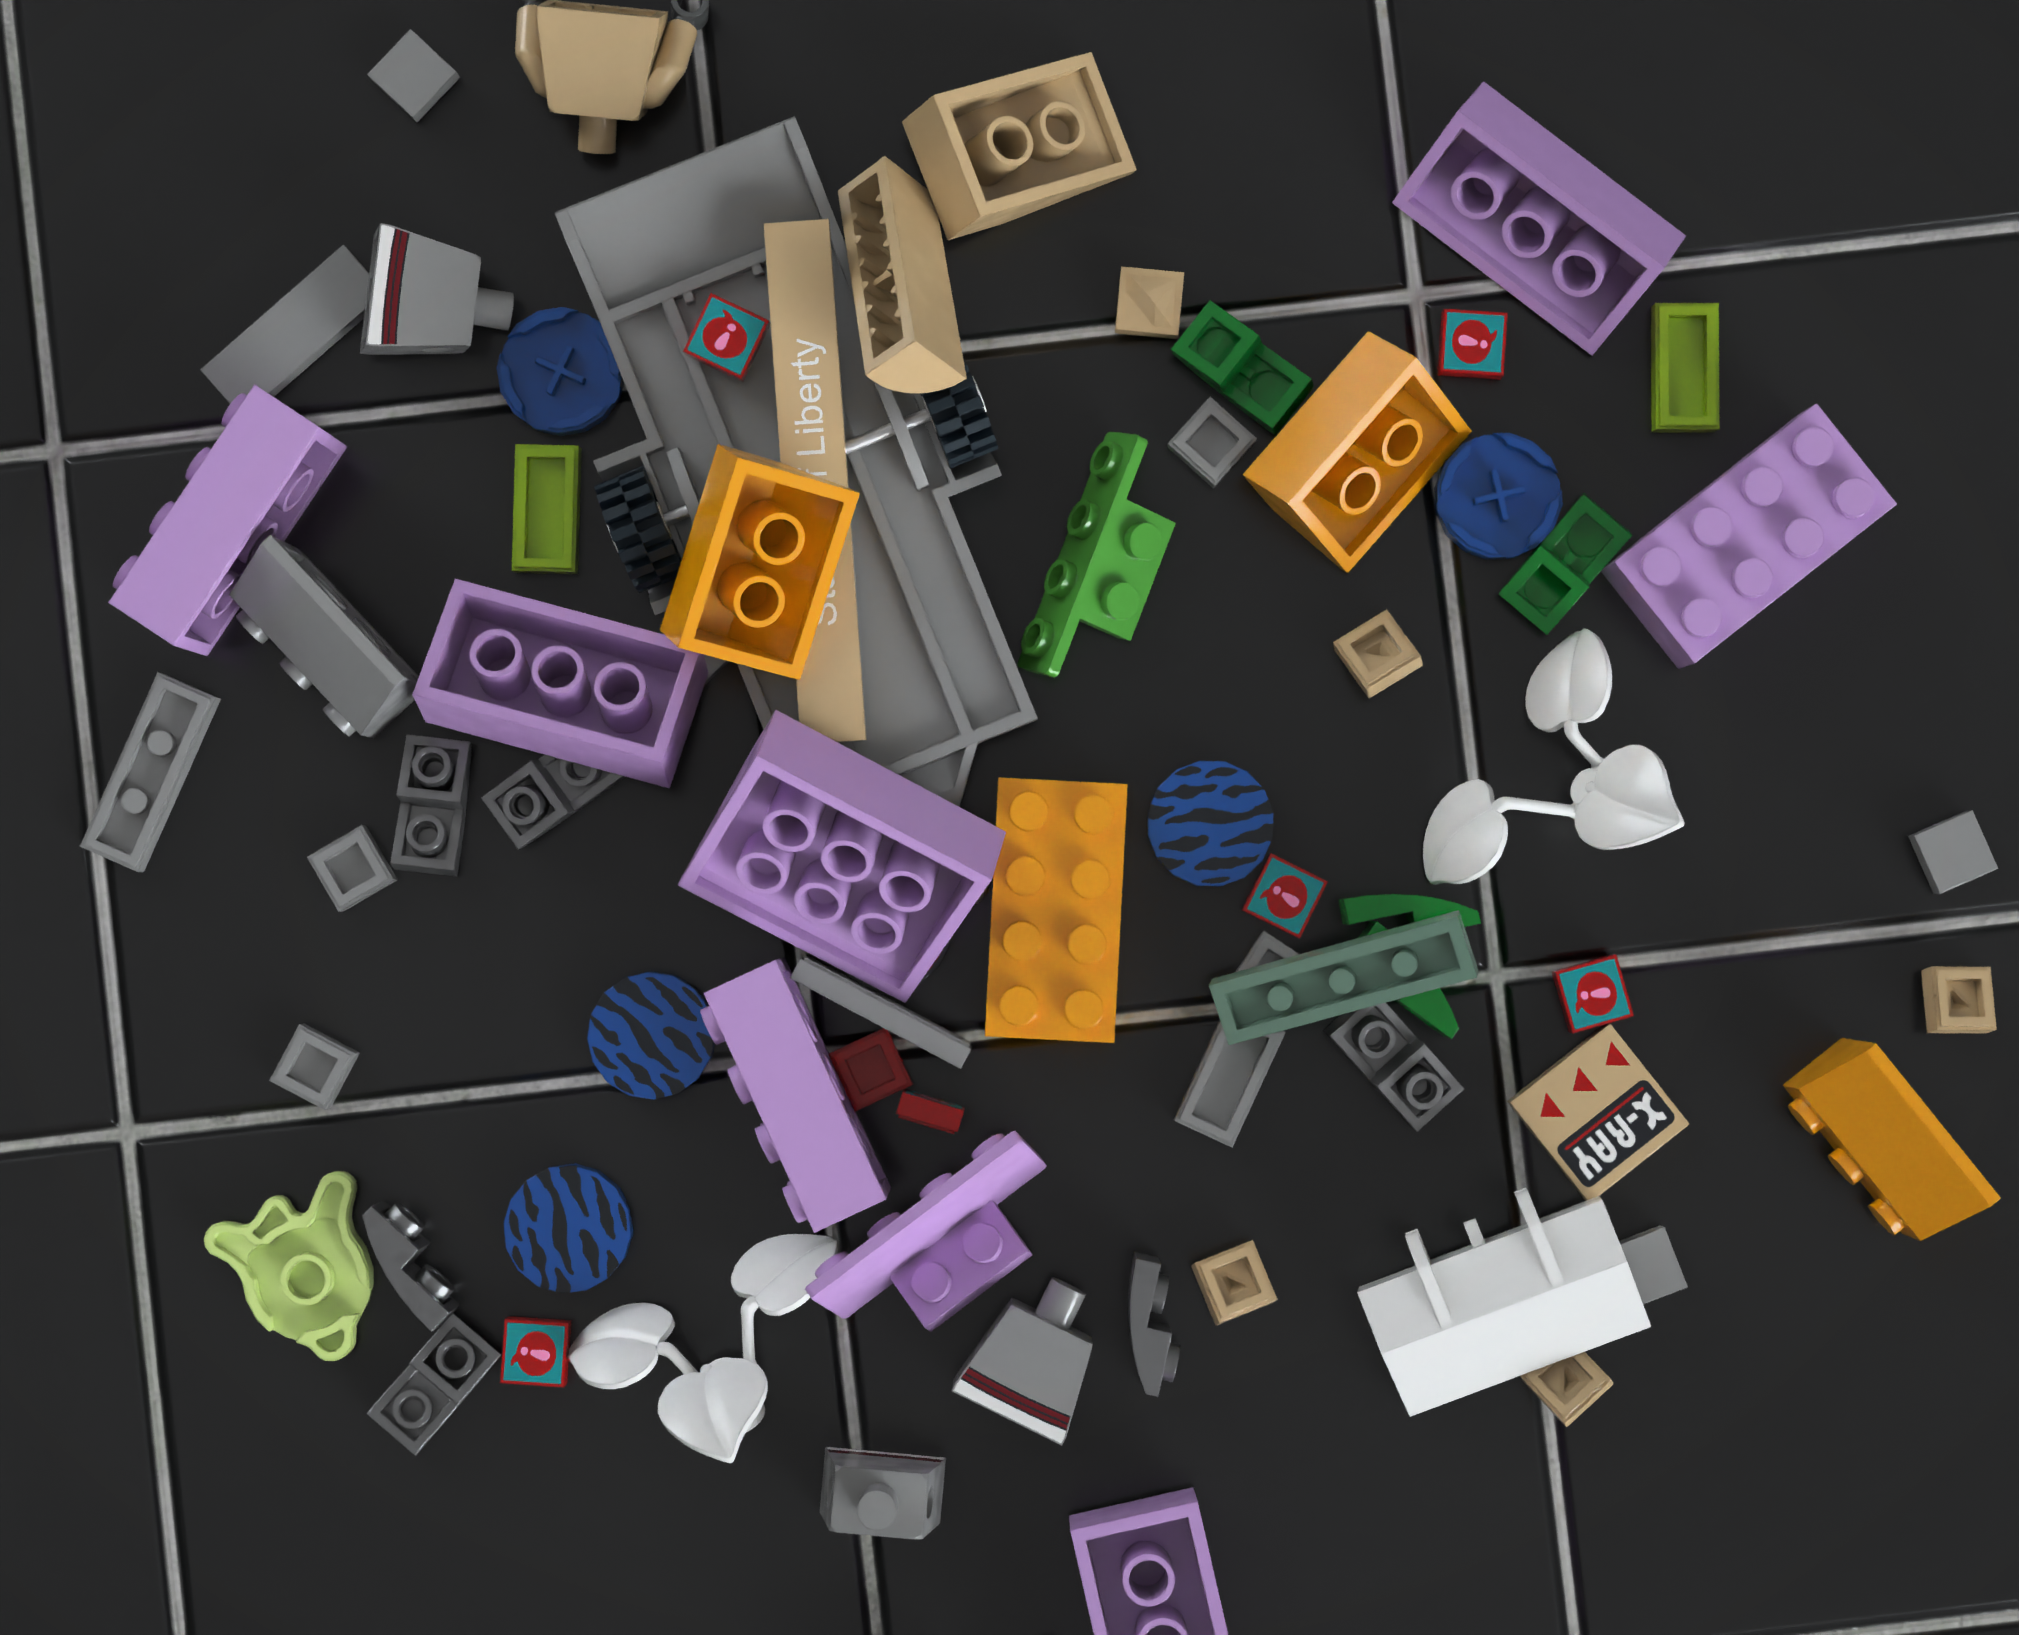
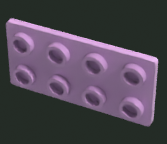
(942, 1246)

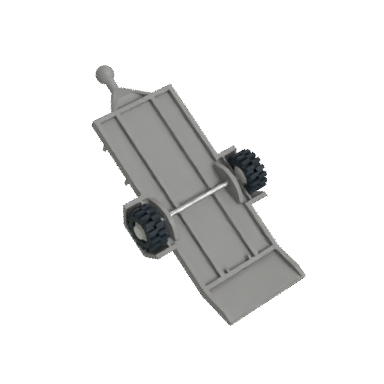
(927, 630)

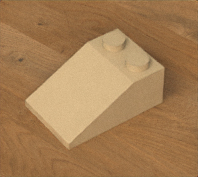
(1017, 144)

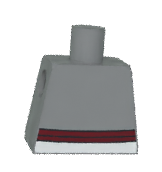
(426, 297)
(1031, 1363)
(881, 1493)

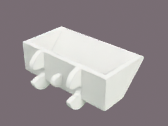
(1503, 1303)

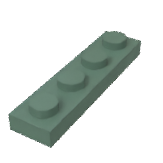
(1344, 977)

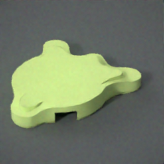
(303, 1270)

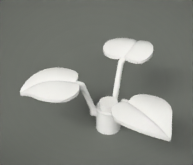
(1615, 801)
(727, 1396)

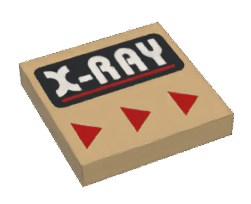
(1598, 1112)

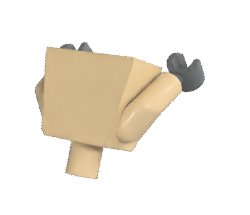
(604, 60)

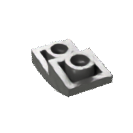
(544, 796)
(432, 805)
(1395, 1062)
(397, 1244)
(1150, 1340)
(434, 1384)

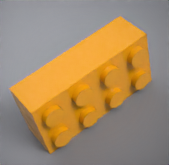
(1056, 910)

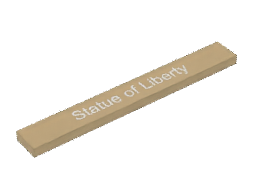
(814, 442)

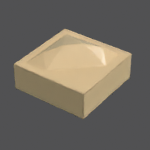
(1149, 302)
(1377, 653)
(1958, 999)
(1234, 1282)
(1568, 1386)

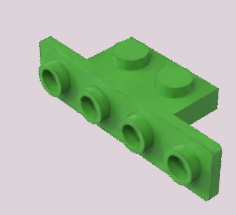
(1104, 561)

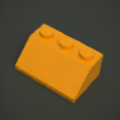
(1358, 450)
(758, 563)
(1887, 1140)

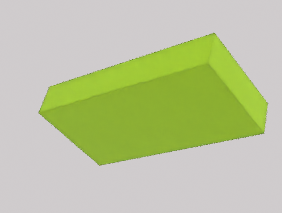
(1685, 367)
(546, 509)

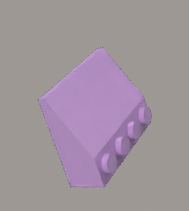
(843, 857)

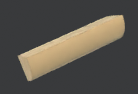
(900, 282)

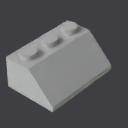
(323, 639)

